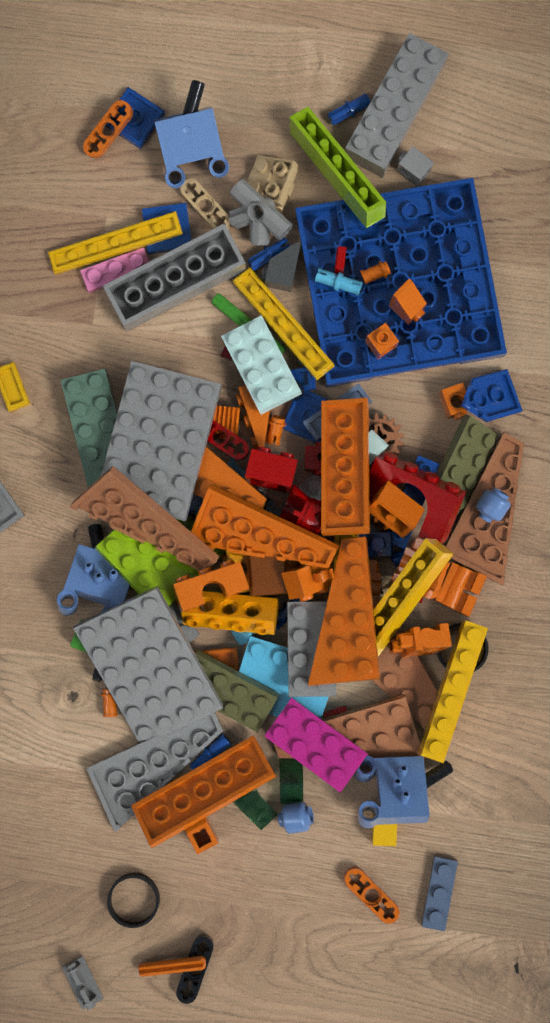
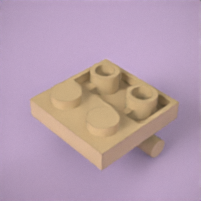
(274, 179)

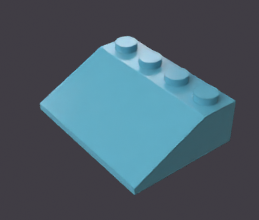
(268, 665)

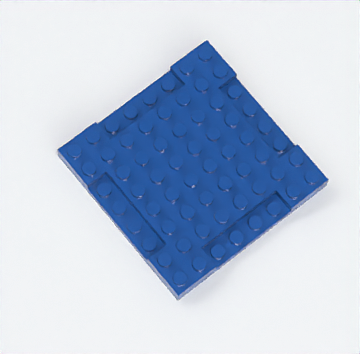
(425, 237)

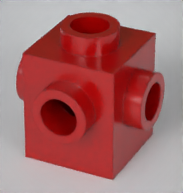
(311, 462)

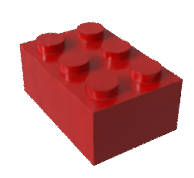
(271, 470)

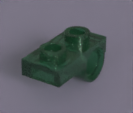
(256, 808)

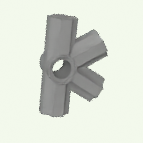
(250, 214)

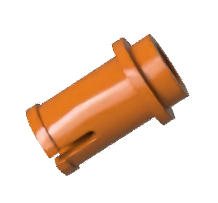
(375, 272)
(275, 430)
(109, 704)

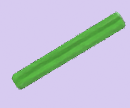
(235, 314)

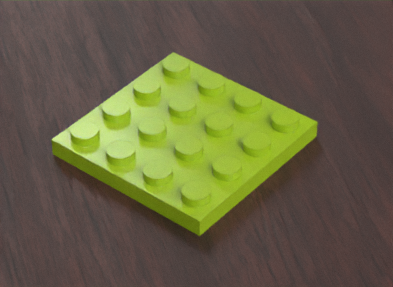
(143, 565)

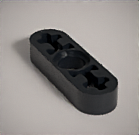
(195, 986)

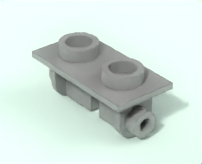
(83, 983)

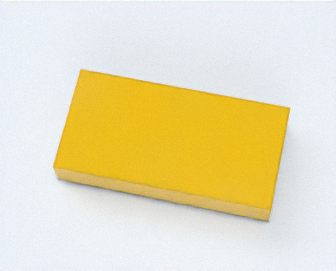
(13, 388)

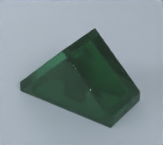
(290, 780)

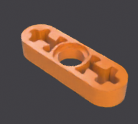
(103, 147)
(363, 877)

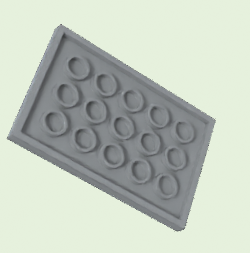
(163, 434)
(148, 665)

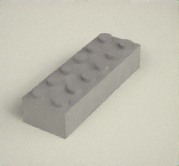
(396, 105)
(175, 277)

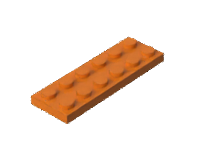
(345, 467)
(203, 791)

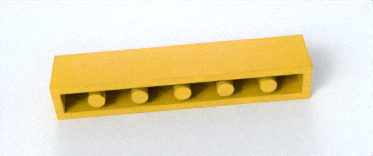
(409, 589)
(452, 691)

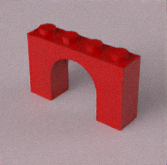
(441, 496)

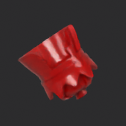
(302, 511)

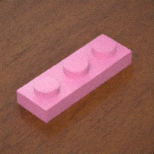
(107, 271)

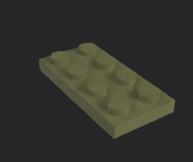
(467, 455)
(241, 695)

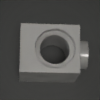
(414, 166)

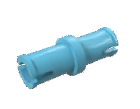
(338, 281)

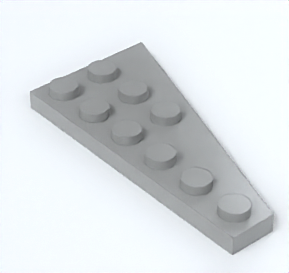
(148, 767)

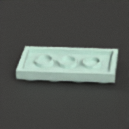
(261, 365)

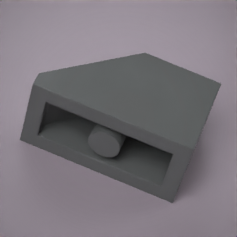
(282, 269)

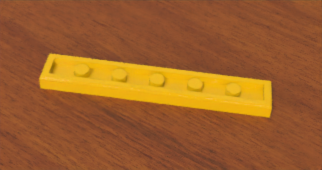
(115, 243)
(283, 323)

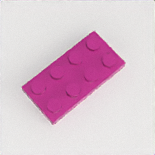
(316, 744)

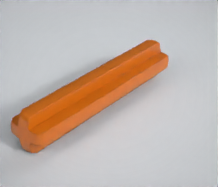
(172, 966)

